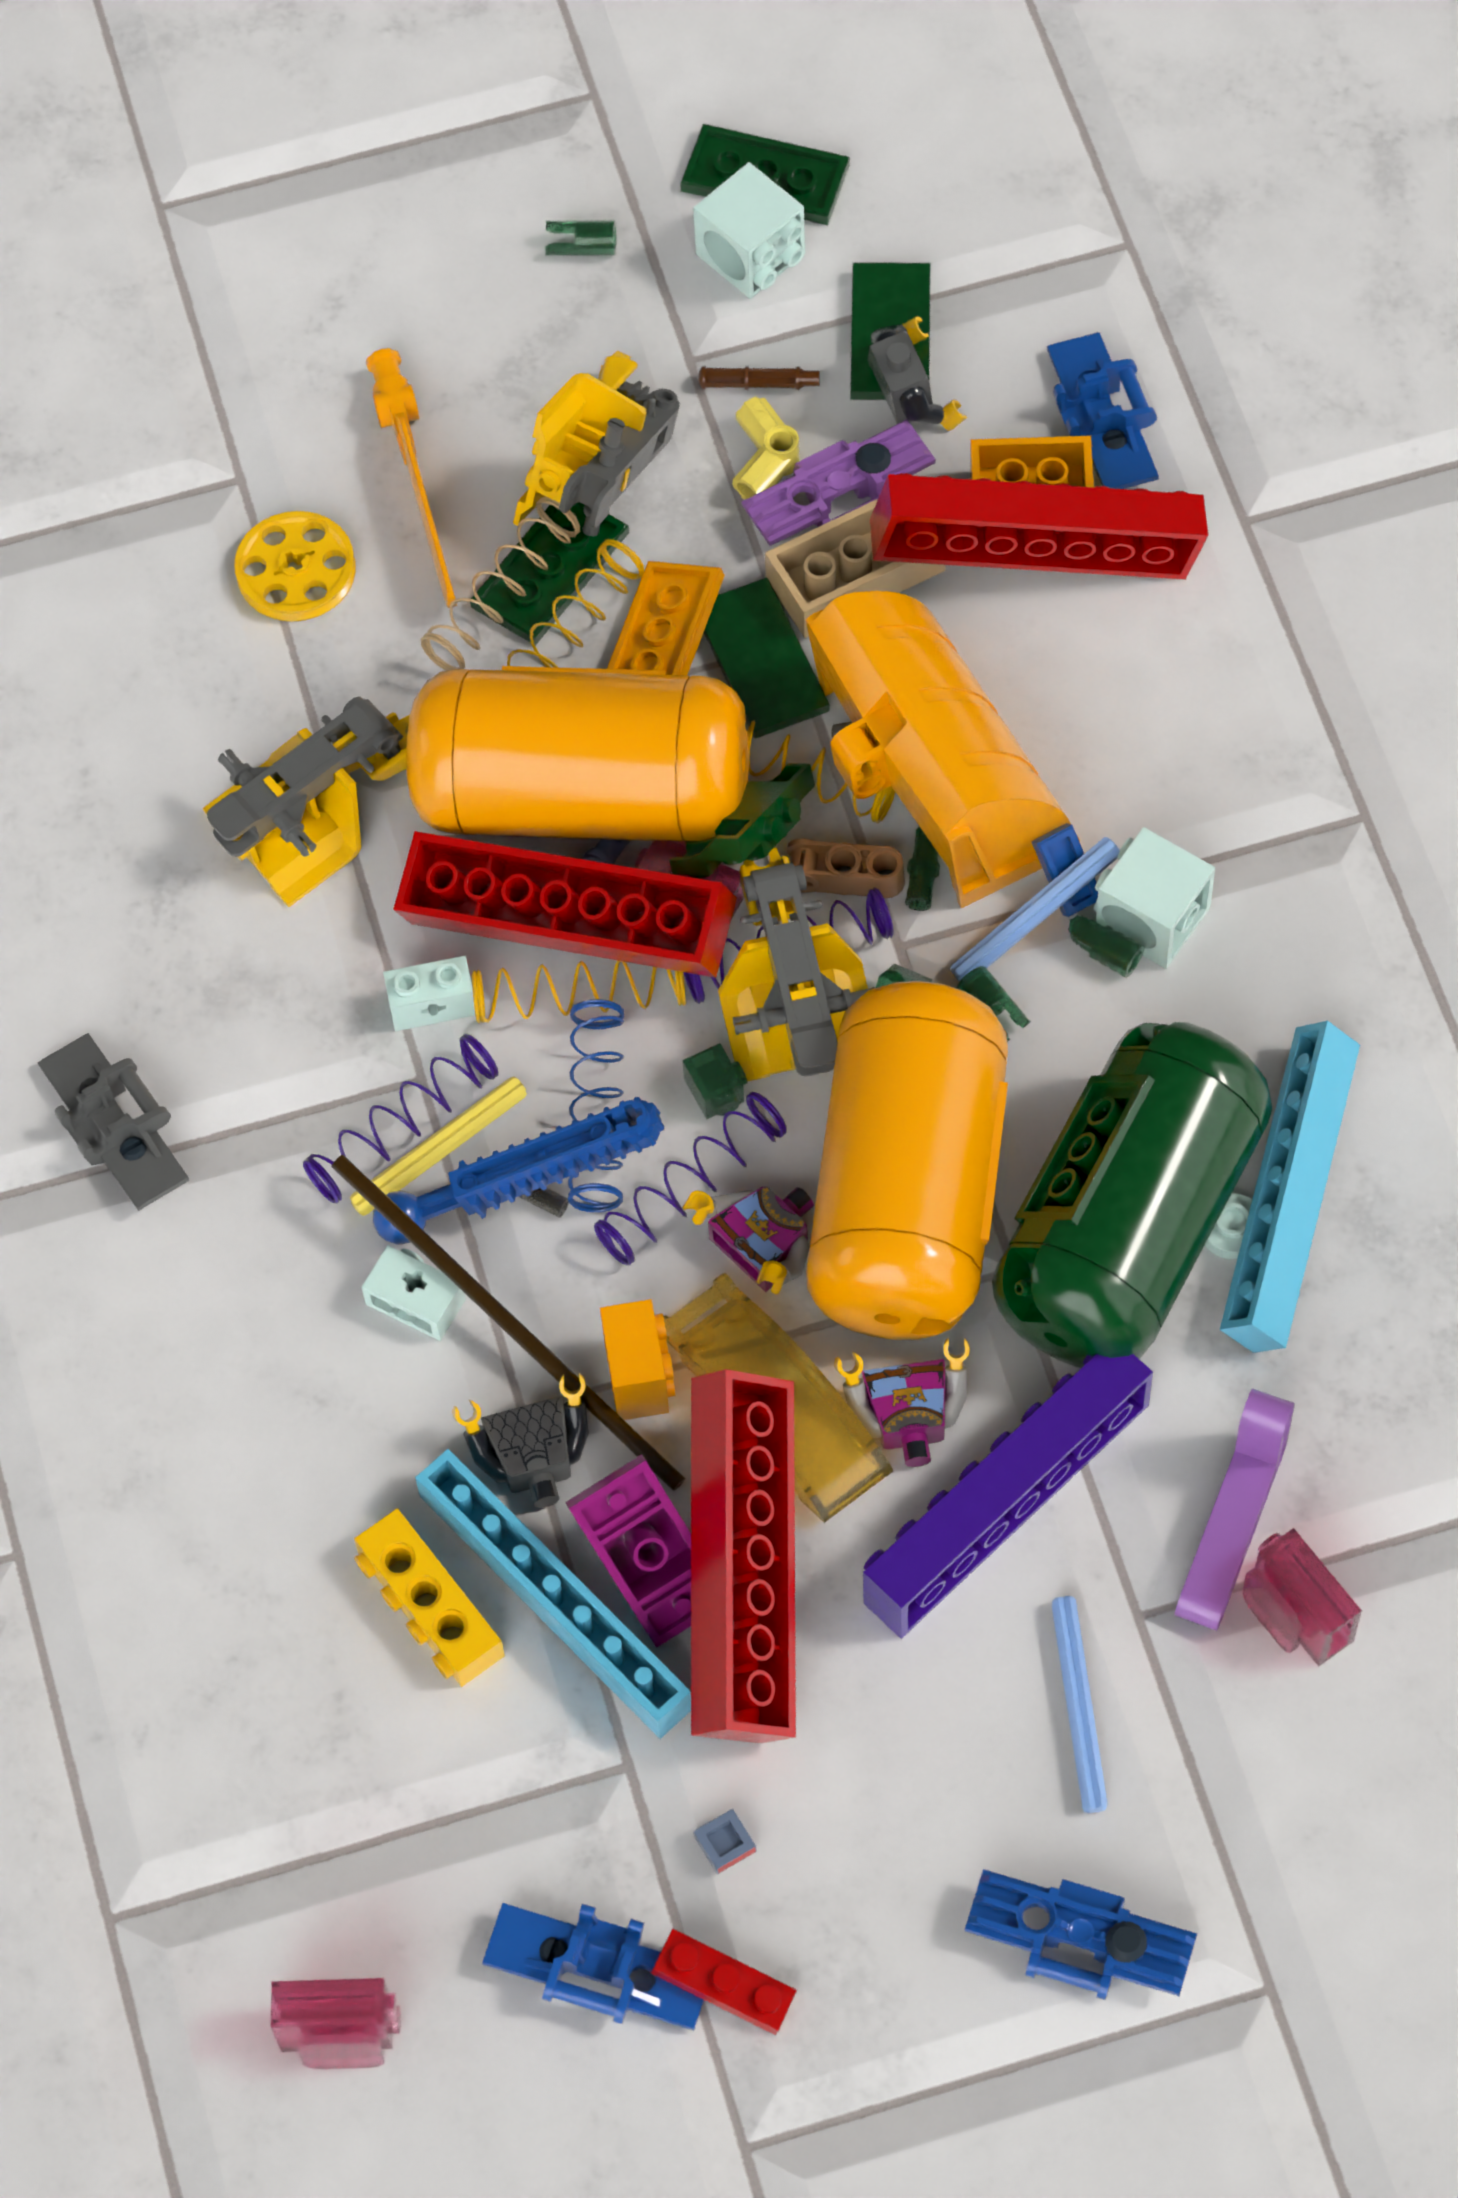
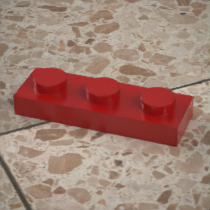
(724, 1981)

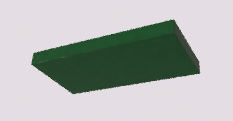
(803, 172)
(885, 297)
(546, 585)
(763, 659)

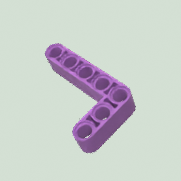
(1237, 1509)

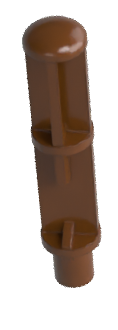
(757, 378)

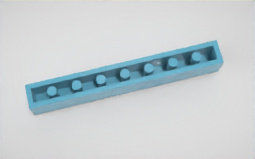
(1290, 1187)
(554, 1594)

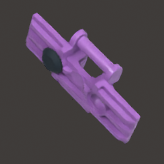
(833, 473)

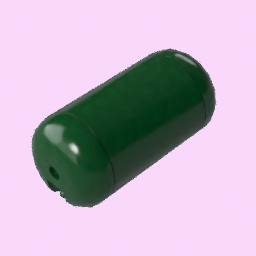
(1131, 1193)

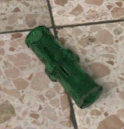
(922, 872)

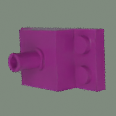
(640, 1546)

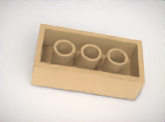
(836, 562)

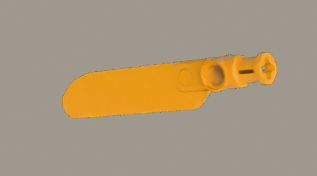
(396, 408)

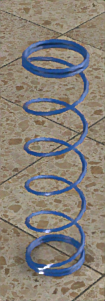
(590, 1024)

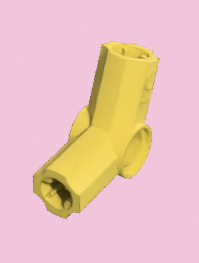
(768, 435)

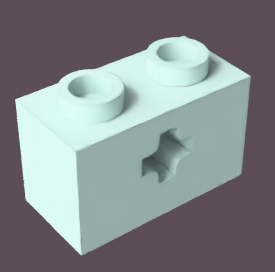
(430, 993)
(425, 1309)

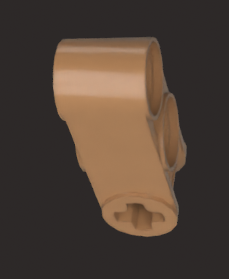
(824, 858)

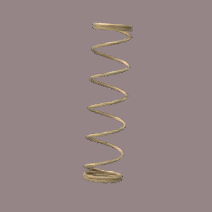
(554, 528)

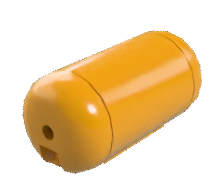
(576, 753)
(908, 1161)

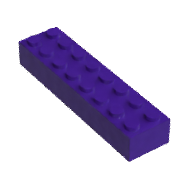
(1004, 1489)

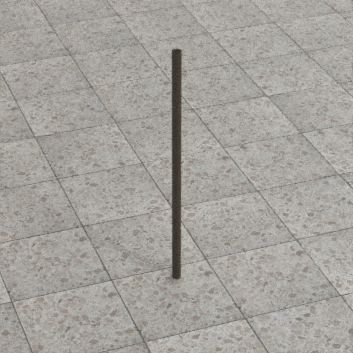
(506, 1320)

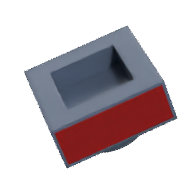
(725, 1841)

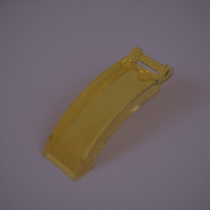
(832, 1448)

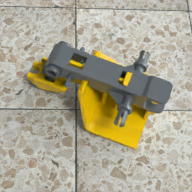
(596, 440)
(301, 806)
(790, 986)

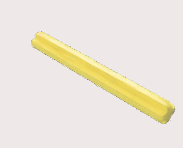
(444, 1141)

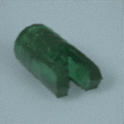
(591, 238)
(1106, 945)
(987, 989)

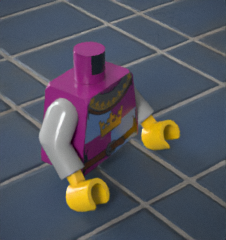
(758, 1232)
(908, 1402)

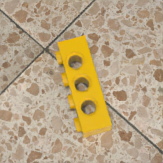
(396, 1540)

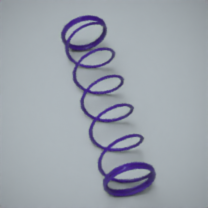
(874, 901)
(762, 1123)
(311, 1164)

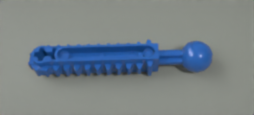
(532, 1165)

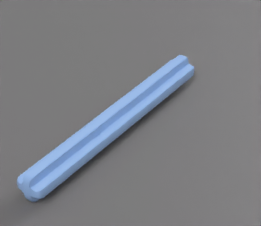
(1038, 908)
(1079, 1704)

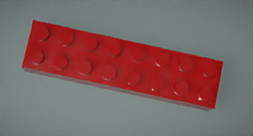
(1038, 526)
(566, 903)
(742, 1557)

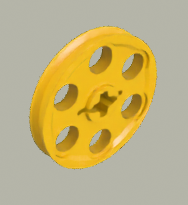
(288, 579)

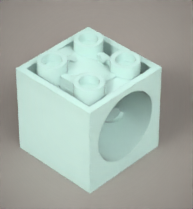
(749, 230)
(1155, 895)

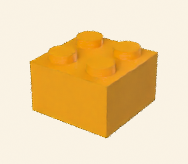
(637, 1359)

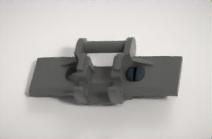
(100, 1127)

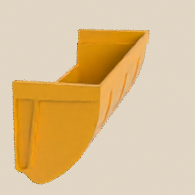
(930, 738)

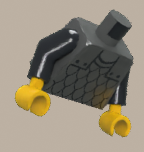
(904, 377)
(530, 1443)

